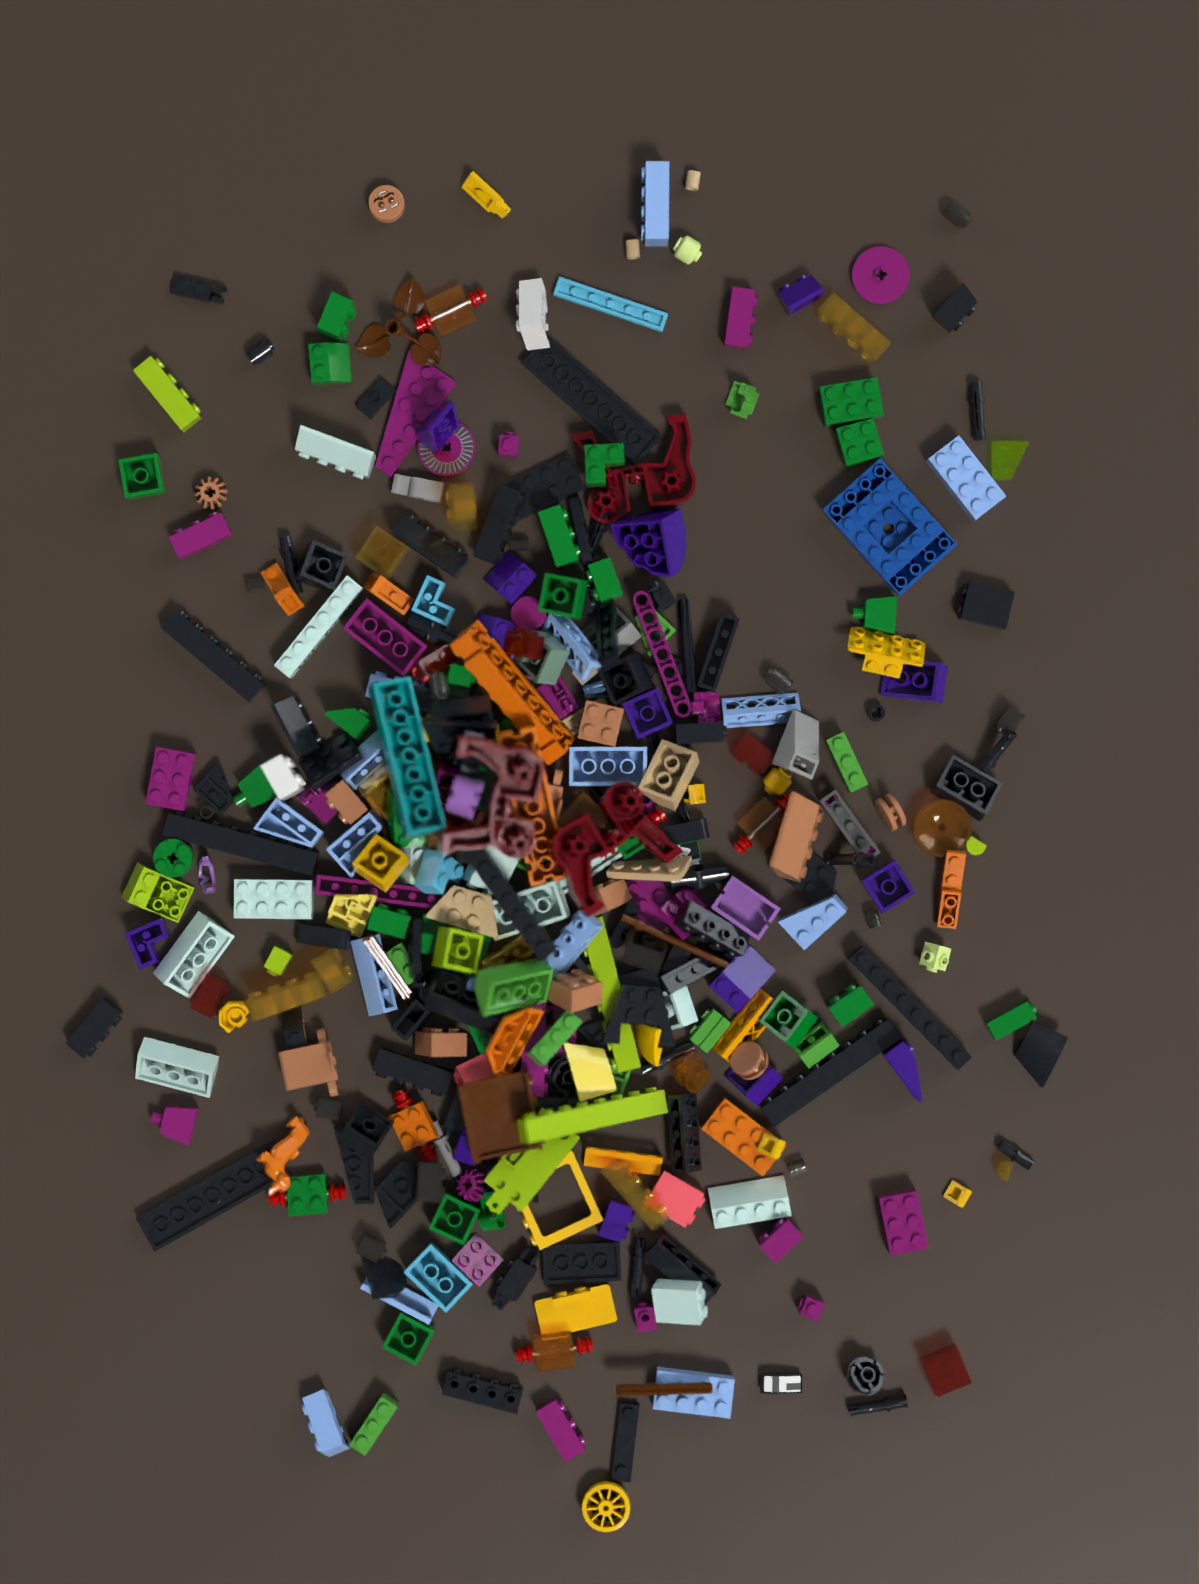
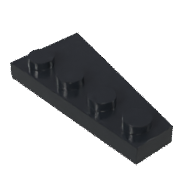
(359, 1172)

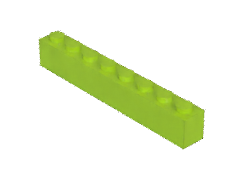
(604, 969)
(592, 1116)

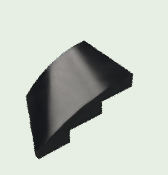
(1040, 1051)

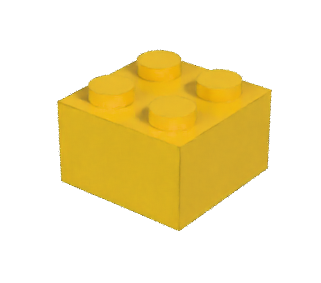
(380, 863)

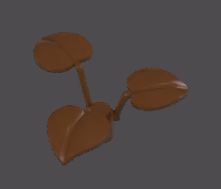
(375, 338)

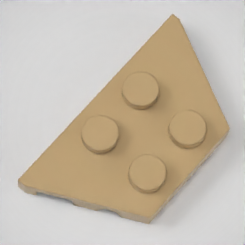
(466, 910)

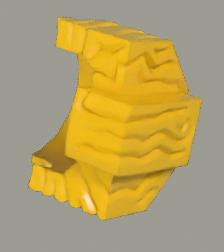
(232, 1015)

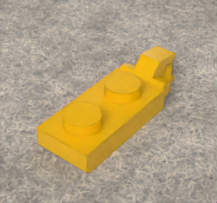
(485, 195)

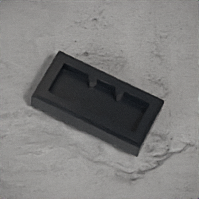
(376, 399)

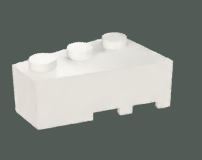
(532, 313)

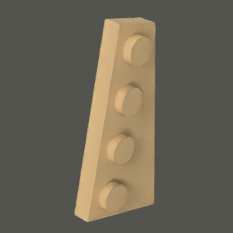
(650, 869)

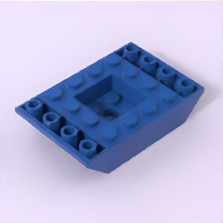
(883, 499)

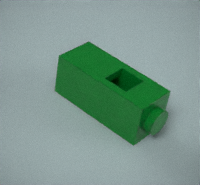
(1011, 1020)

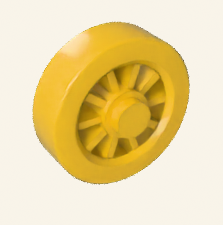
(605, 1506)

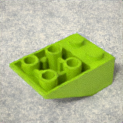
(157, 893)

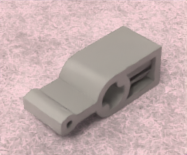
(418, 488)

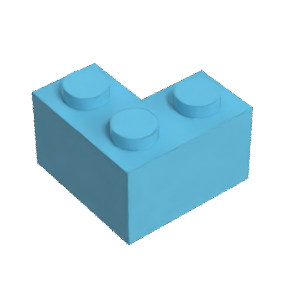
(428, 602)
(437, 872)

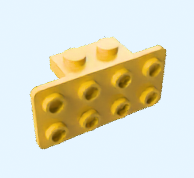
(885, 652)
(576, 1309)

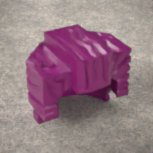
(706, 707)

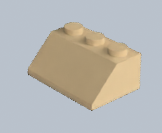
(669, 774)

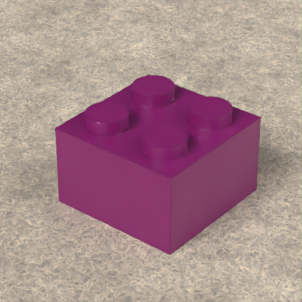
(779, 1239)

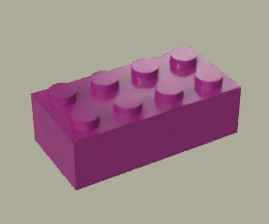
(385, 637)

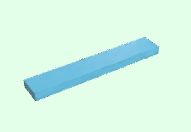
(610, 304)

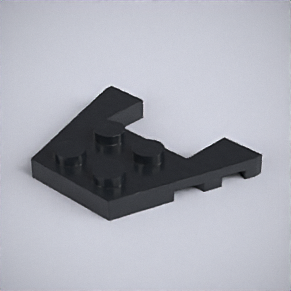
(639, 1006)

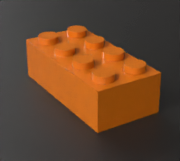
(738, 1134)

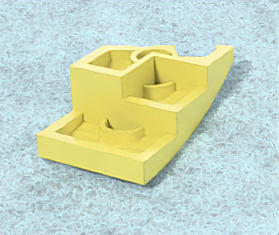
(351, 912)
(589, 1070)

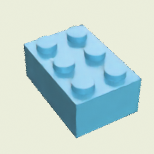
(438, 1277)

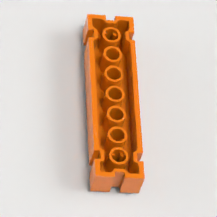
(511, 690)
(540, 812)

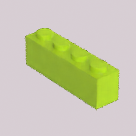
(167, 394)

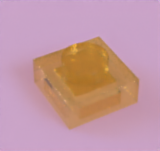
(1004, 1169)

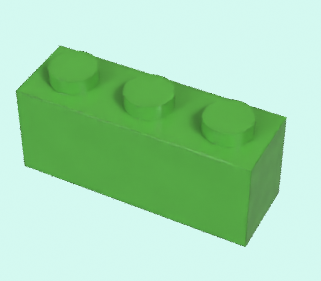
(846, 762)
(554, 1038)
(374, 1424)

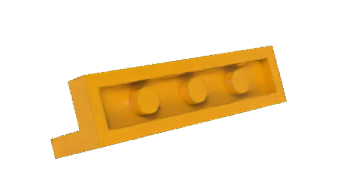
(744, 1025)
(637, 1162)

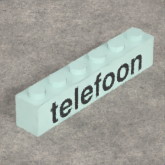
(319, 627)

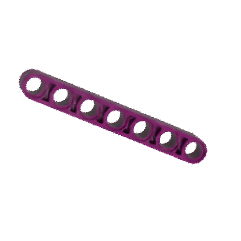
(655, 647)

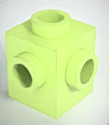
(934, 957)

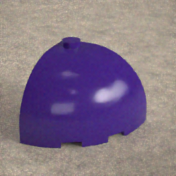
(653, 540)

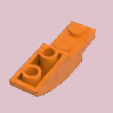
(951, 889)

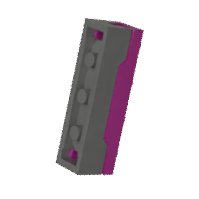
(848, 824)

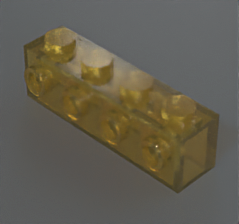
(853, 327)
(510, 952)
(635, 1193)

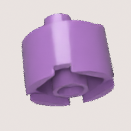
(464, 796)

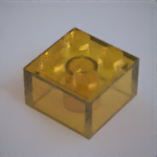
(382, 553)
(333, 970)

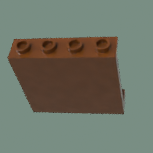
(492, 1114)

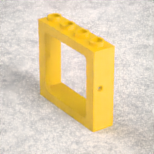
(594, 1218)

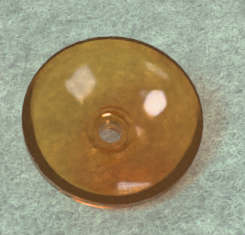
(956, 832)

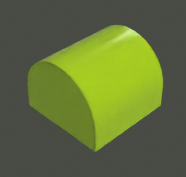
(974, 846)

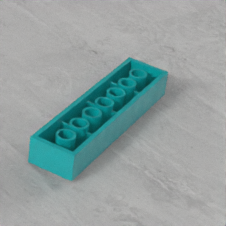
(407, 757)

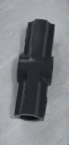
(431, 630)
(699, 876)

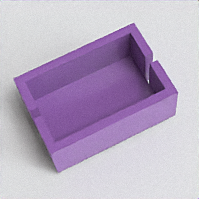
(745, 908)

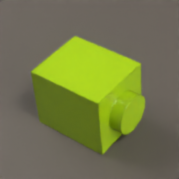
(278, 961)

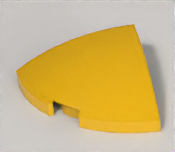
(647, 1040)

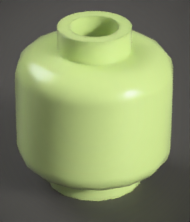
(687, 250)

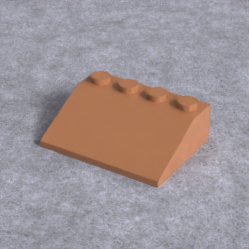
(796, 838)

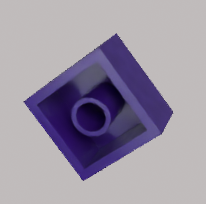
(647, 713)
(887, 886)

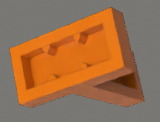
(282, 589)
(388, 593)

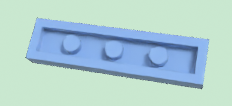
(576, 640)
(760, 714)
(410, 1302)

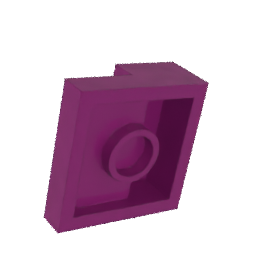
(669, 909)

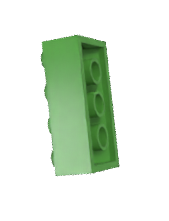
(513, 986)

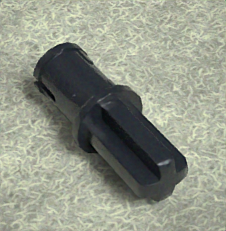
(1015, 1154)

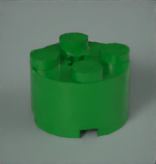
(166, 866)

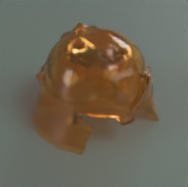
(689, 1075)

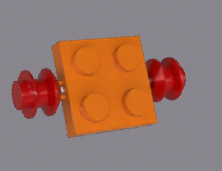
(414, 1126)

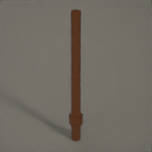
(640, 925)

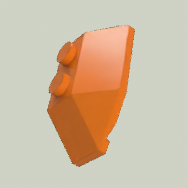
(512, 1039)

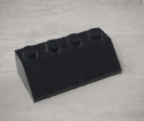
(430, 546)
(452, 999)

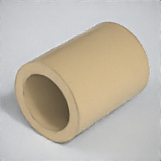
(692, 180)
(632, 249)

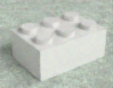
(283, 777)

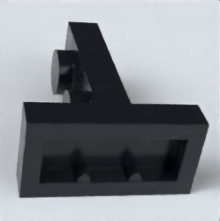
(468, 763)

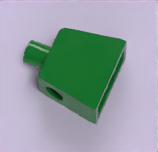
(878, 614)
(255, 789)

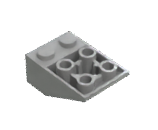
(799, 746)

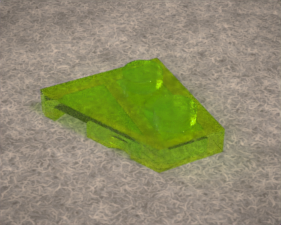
(1006, 458)

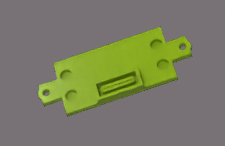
(523, 1173)

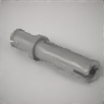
(446, 1150)

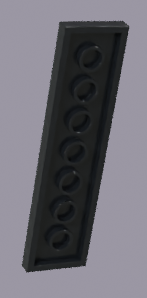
(592, 400)
(206, 1200)

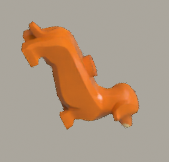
(281, 1153)

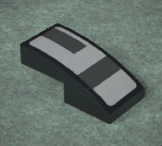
(781, 1383)

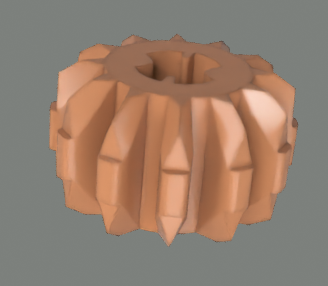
(215, 487)

